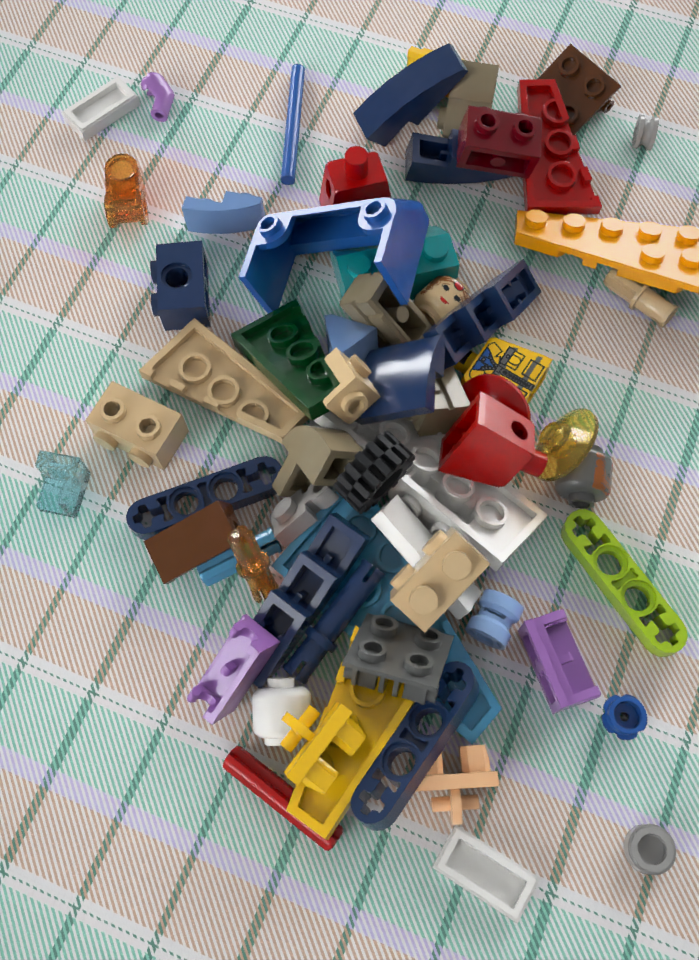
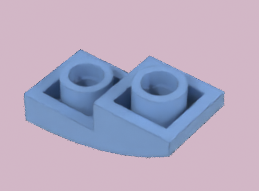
(235, 214)

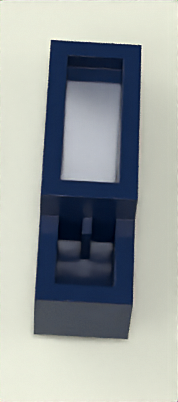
(410, 94)
(435, 159)

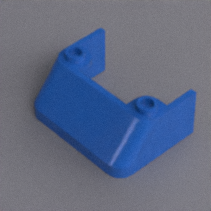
(391, 223)

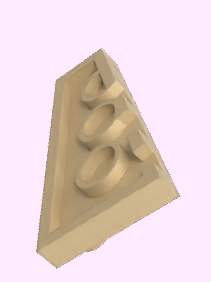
(220, 379)

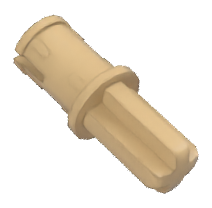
(641, 297)

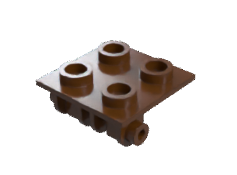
(582, 86)

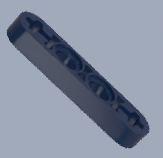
(204, 491)
(424, 747)

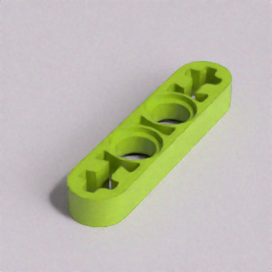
(629, 577)

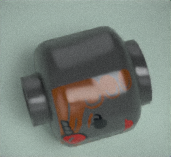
(588, 481)

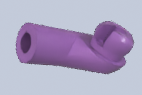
(163, 95)

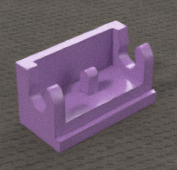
(557, 661)
(234, 668)

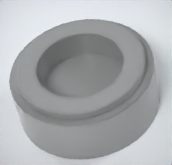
(649, 849)

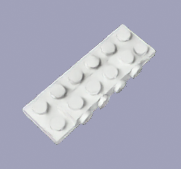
(486, 516)

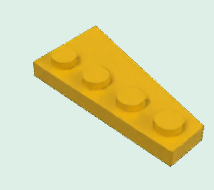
(379, 718)

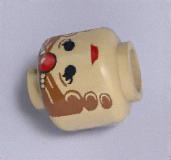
(441, 297)

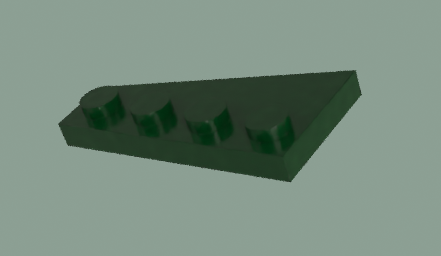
(289, 357)

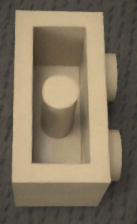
(137, 426)
(437, 578)

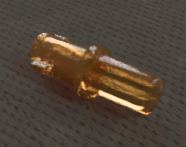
(251, 562)

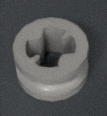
(645, 132)

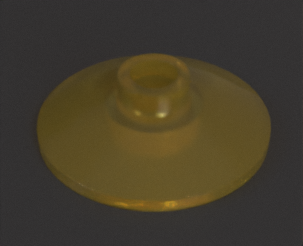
(567, 442)

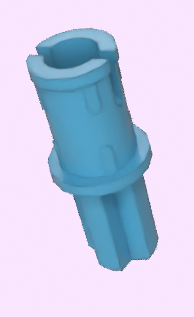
(225, 563)

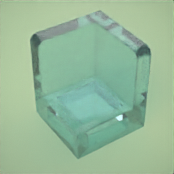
(63, 484)

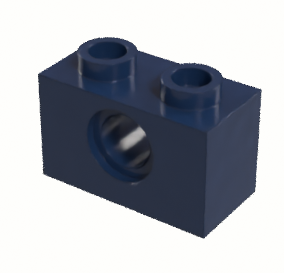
(180, 265)

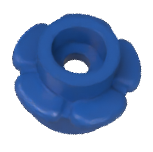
(636, 716)

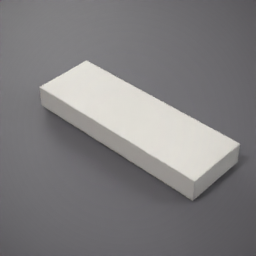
(409, 537)

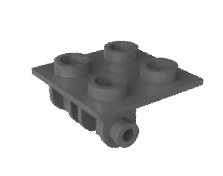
(399, 654)

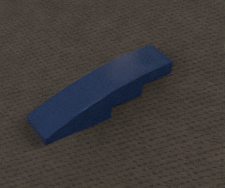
(485, 312)
(308, 588)

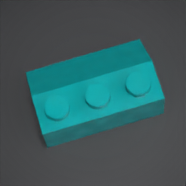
(436, 259)

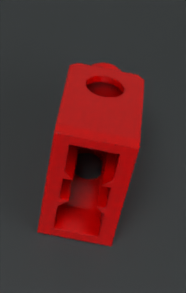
(354, 178)
(490, 444)

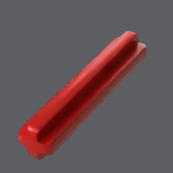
(271, 790)

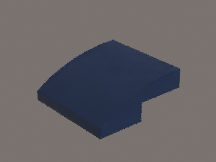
(404, 379)

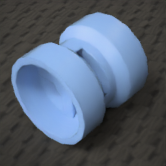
(494, 619)

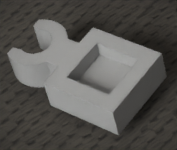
(298, 513)

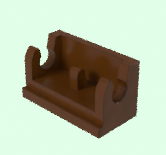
(192, 541)

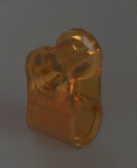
(124, 192)

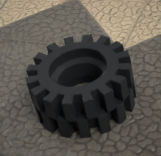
(374, 472)

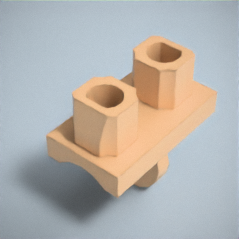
(474, 774)

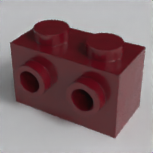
(499, 142)

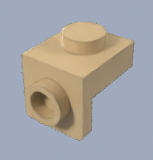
(355, 390)

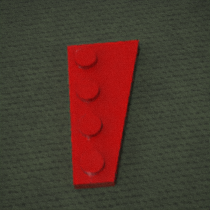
(559, 179)

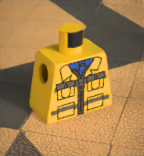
(510, 361)

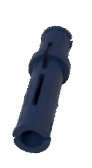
(333, 622)

